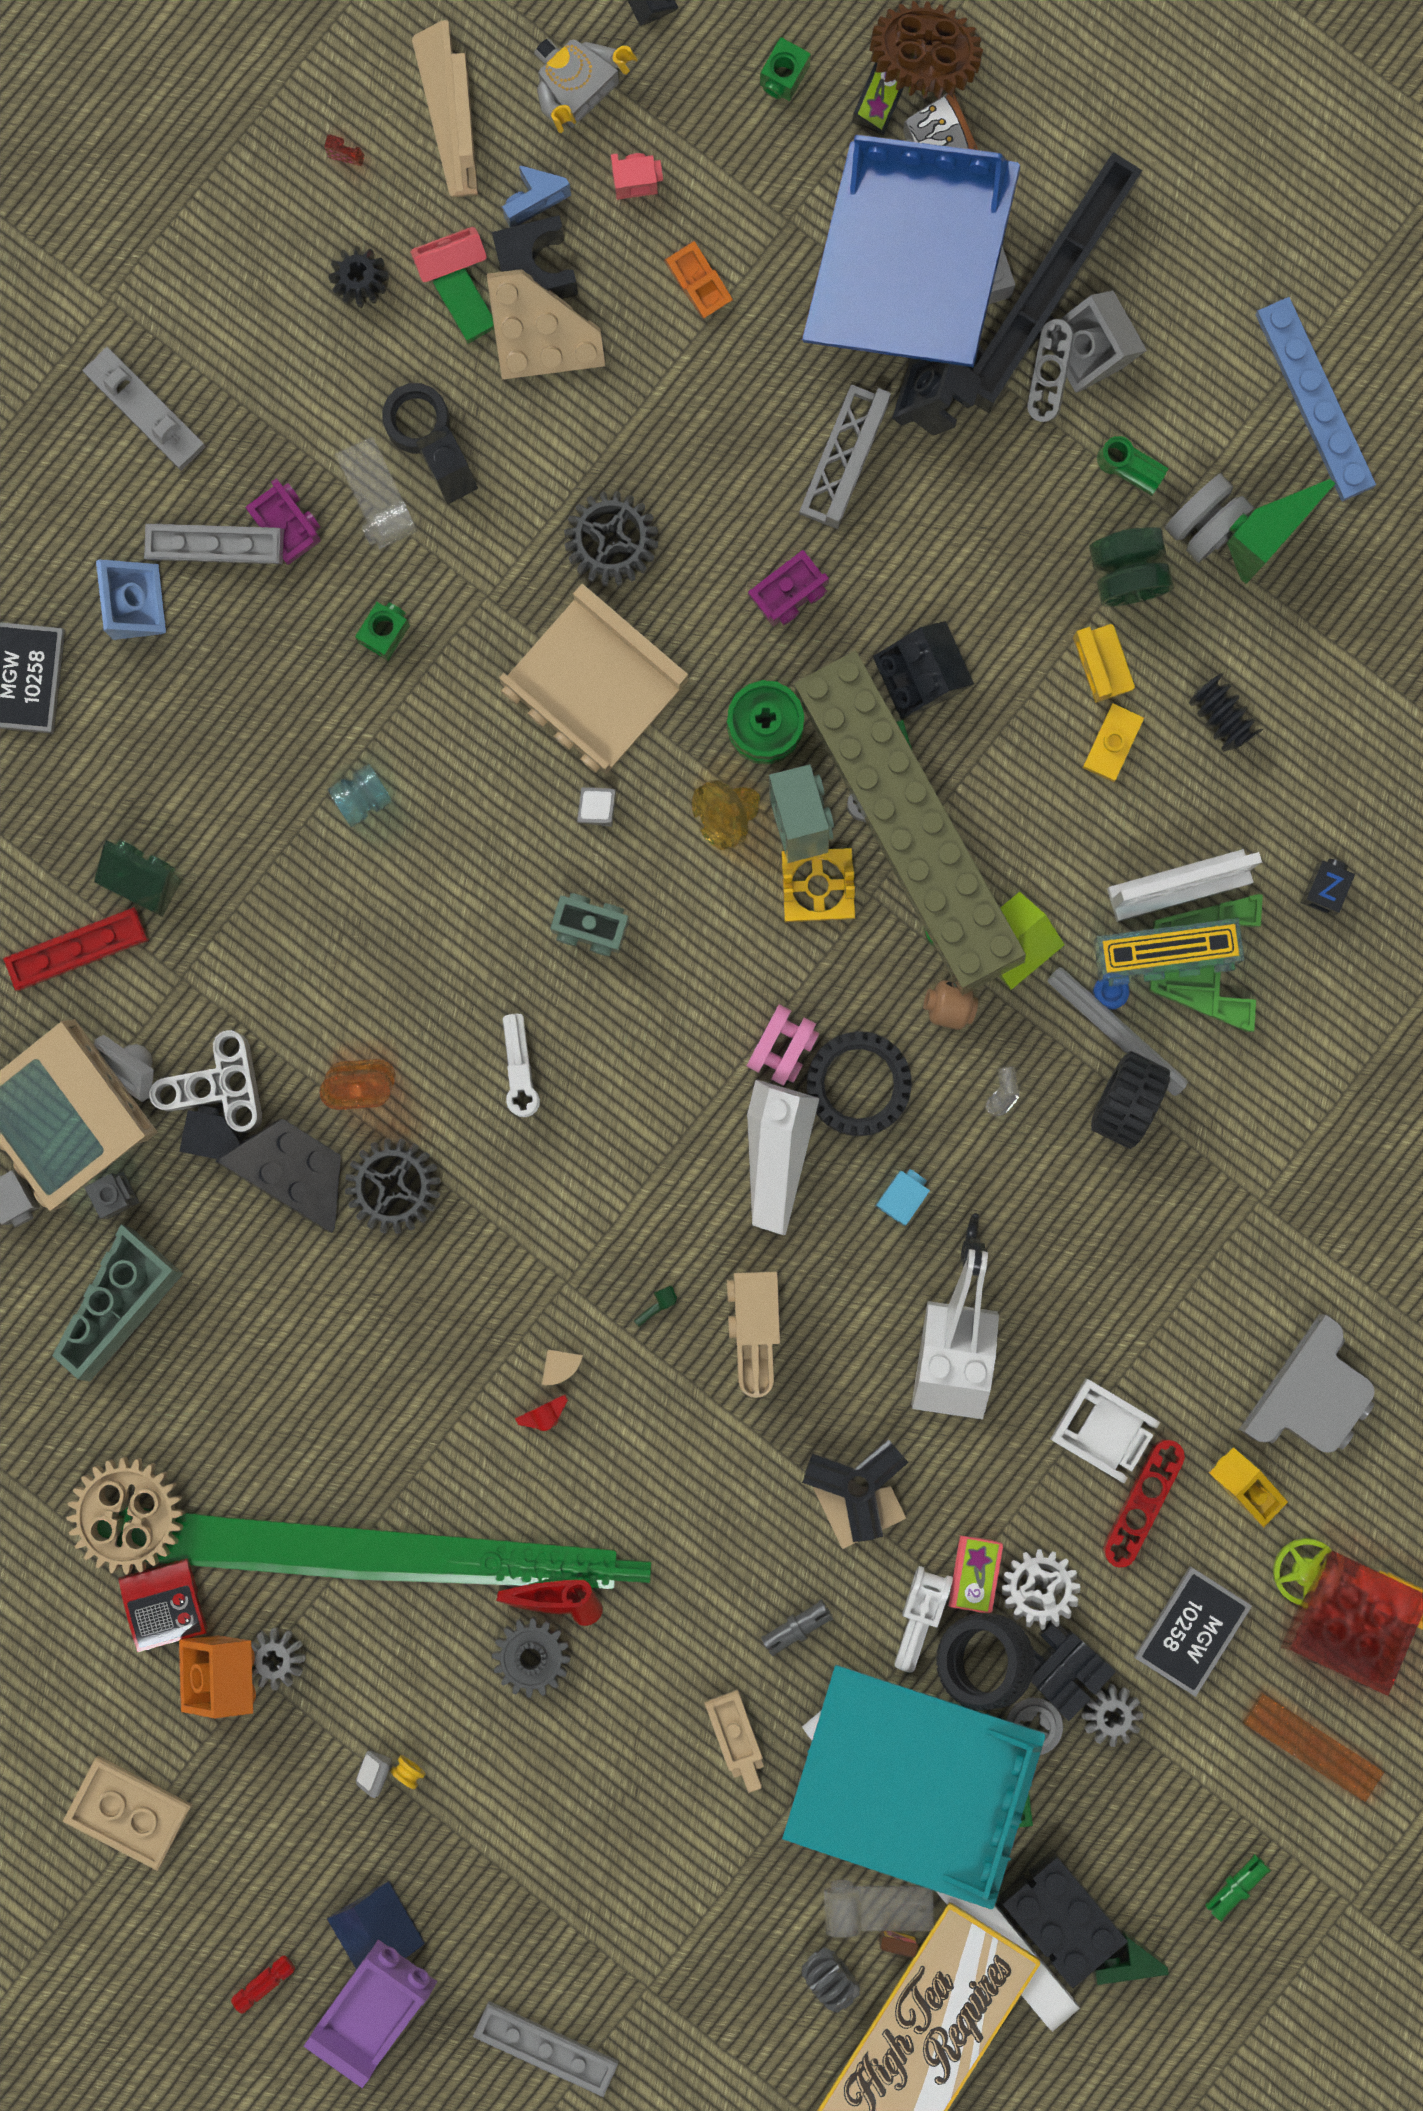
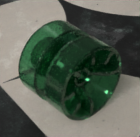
(1129, 557)

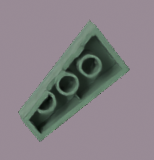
(116, 1303)

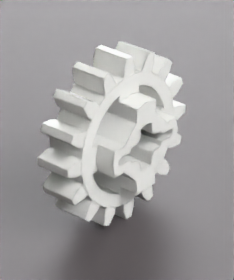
(1054, 1583)

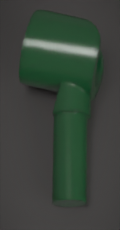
(665, 1297)

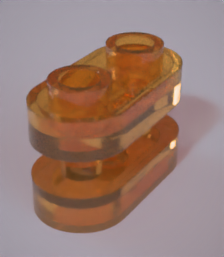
(357, 1084)

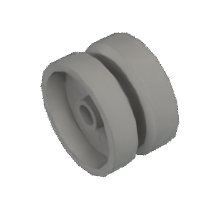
(1208, 517)

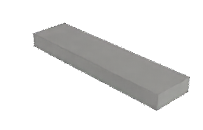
(214, 544)
(545, 2049)

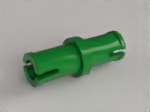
(1238, 1887)

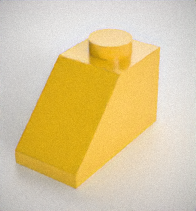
(1248, 1487)

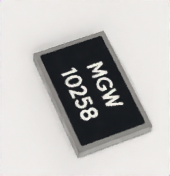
(29, 676)
(1192, 1631)

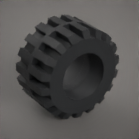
(1130, 1100)

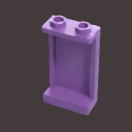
(370, 2013)

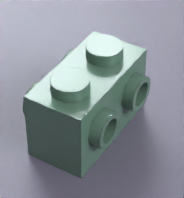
(590, 924)

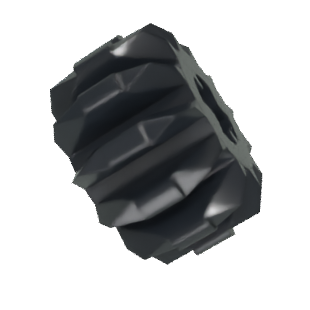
(348, 285)

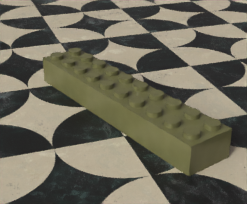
(909, 823)

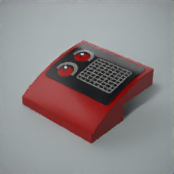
(162, 1605)

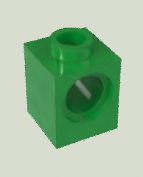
(788, 56)
(383, 645)

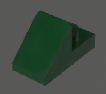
(1138, 1964)

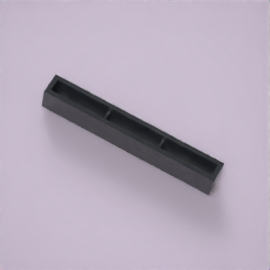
(1054, 279)

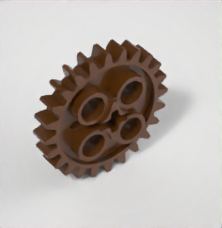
(925, 49)

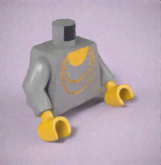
(577, 78)

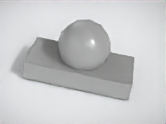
(129, 1064)

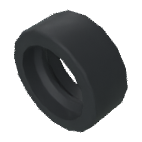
(403, 394)

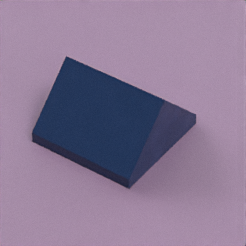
(373, 1918)

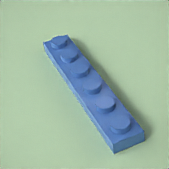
(1315, 399)

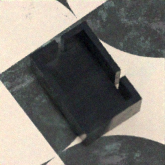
(1063, 1919)

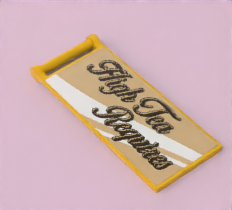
(935, 2020)

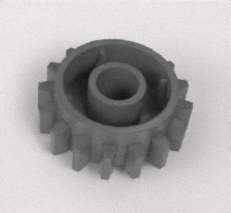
(531, 1676)

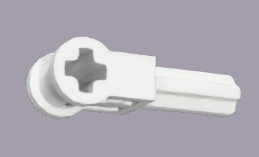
(518, 1065)
(923, 1608)

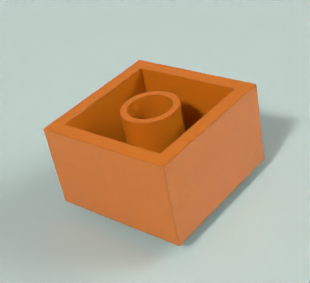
(216, 1676)

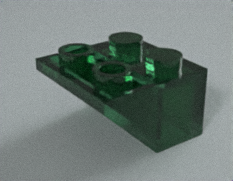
(139, 880)

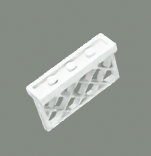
(1182, 884)

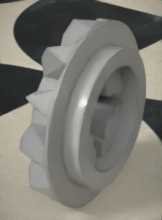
(1048, 1717)

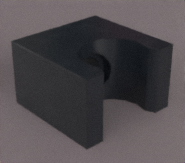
(520, 245)

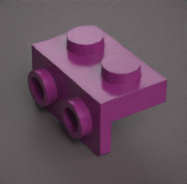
(279, 510)
(788, 589)

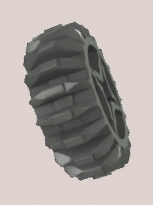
(598, 531)
(401, 1171)

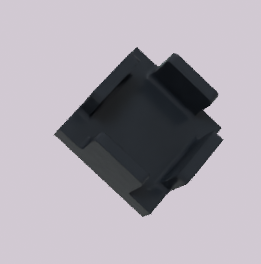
(929, 391)

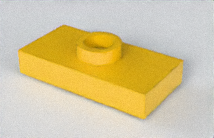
(1113, 742)

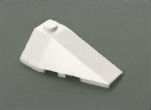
(778, 1142)

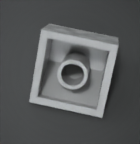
(1102, 340)

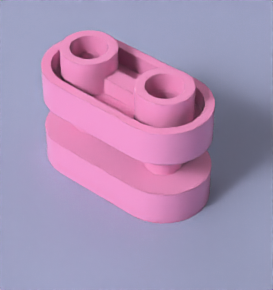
(802, 1038)

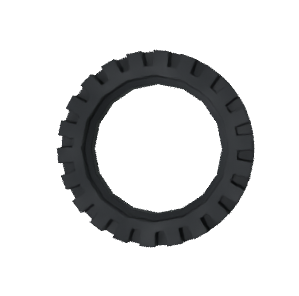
(901, 1078)

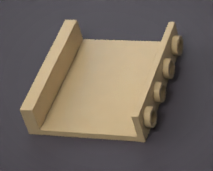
(594, 681)

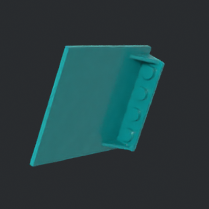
(914, 1787)

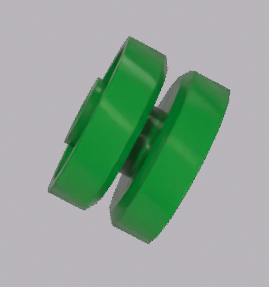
(771, 702)

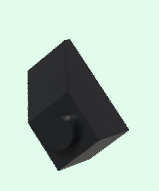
(447, 464)
(208, 1134)

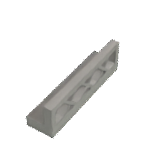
(857, 459)

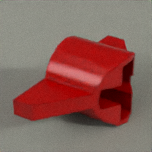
(544, 1416)

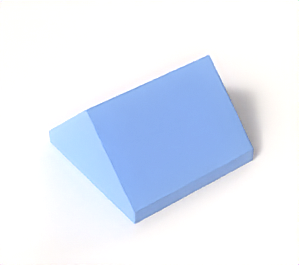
(130, 599)

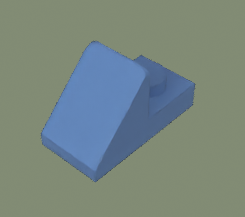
(543, 192)

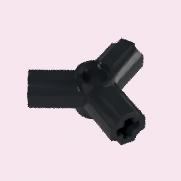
(862, 1508)

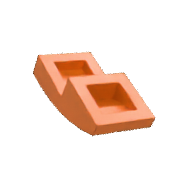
(698, 280)

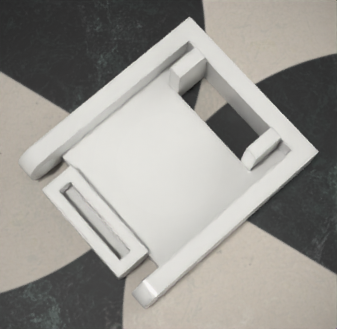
(1109, 1433)

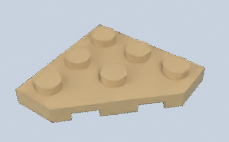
(538, 329)

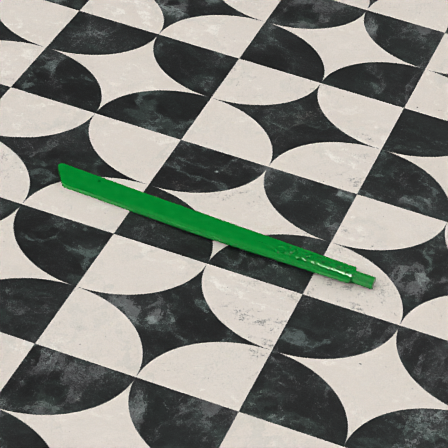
(383, 1553)

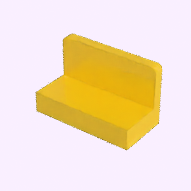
(1103, 662)

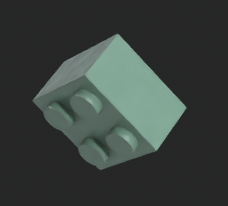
(800, 813)

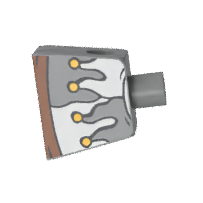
(940, 124)

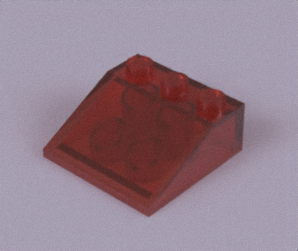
(1355, 1623)

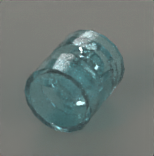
(360, 795)

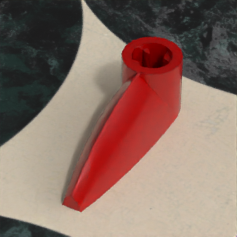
(556, 1597)

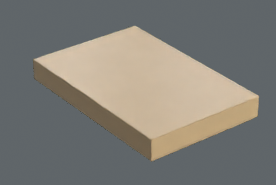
(127, 1813)

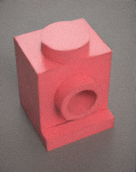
(636, 175)

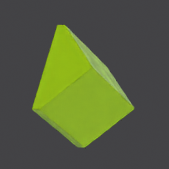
(1034, 934)

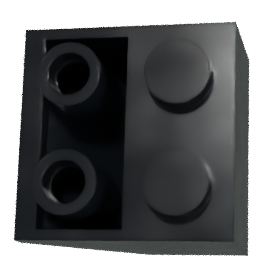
(923, 669)

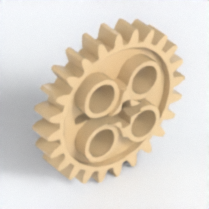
(95, 1507)

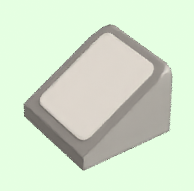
(597, 806)
(373, 1773)

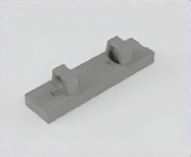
(144, 409)

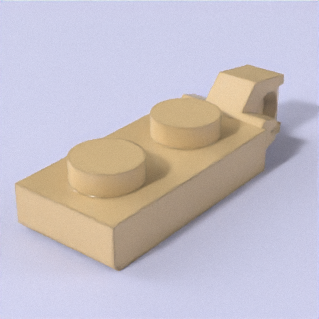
(736, 1738)

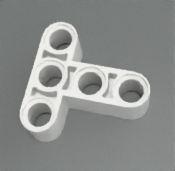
(220, 1087)

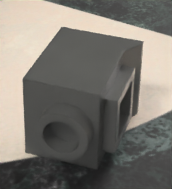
(111, 1195)

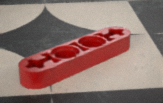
(1149, 1506)

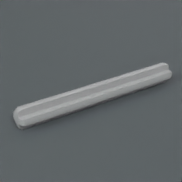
(1111, 1024)

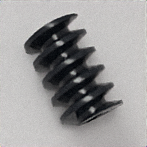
(1224, 714)

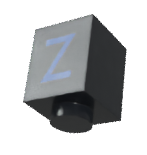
(1328, 887)

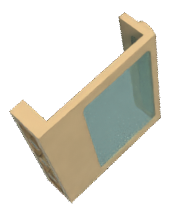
(65, 1114)

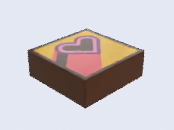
(898, 1943)

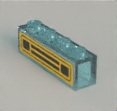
(1169, 950)

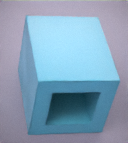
(903, 1196)

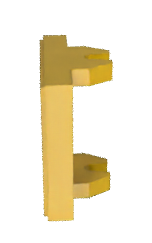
(842, 910)

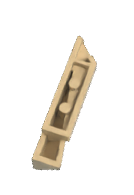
(449, 105)

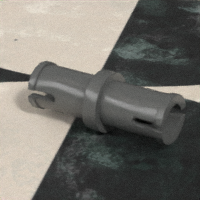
(797, 1628)

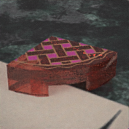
(337, 151)

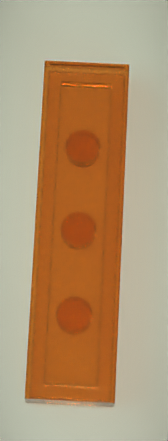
(1313, 1747)

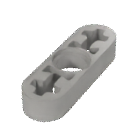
(1045, 342)

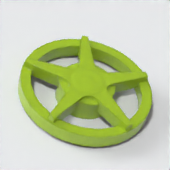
(1303, 1570)

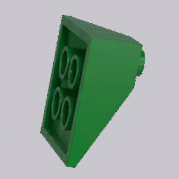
(1269, 527)

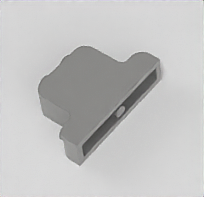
(1313, 1394)

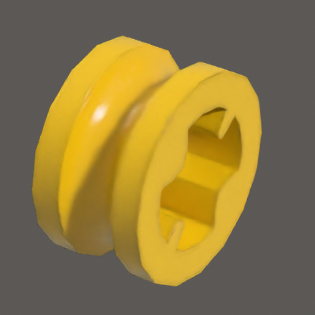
(407, 1772)

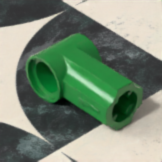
(1136, 466)

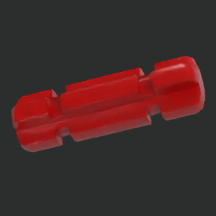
(262, 1984)

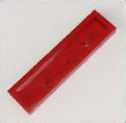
(75, 949)

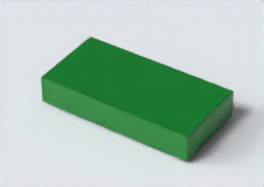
(464, 304)

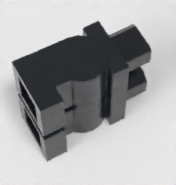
(1062, 1664)

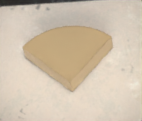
(560, 1366)

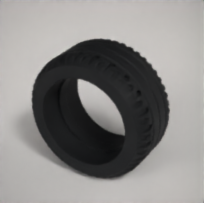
(952, 1669)

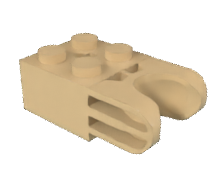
(754, 1328)

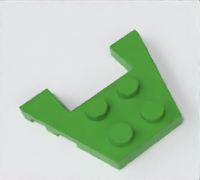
(1203, 990)

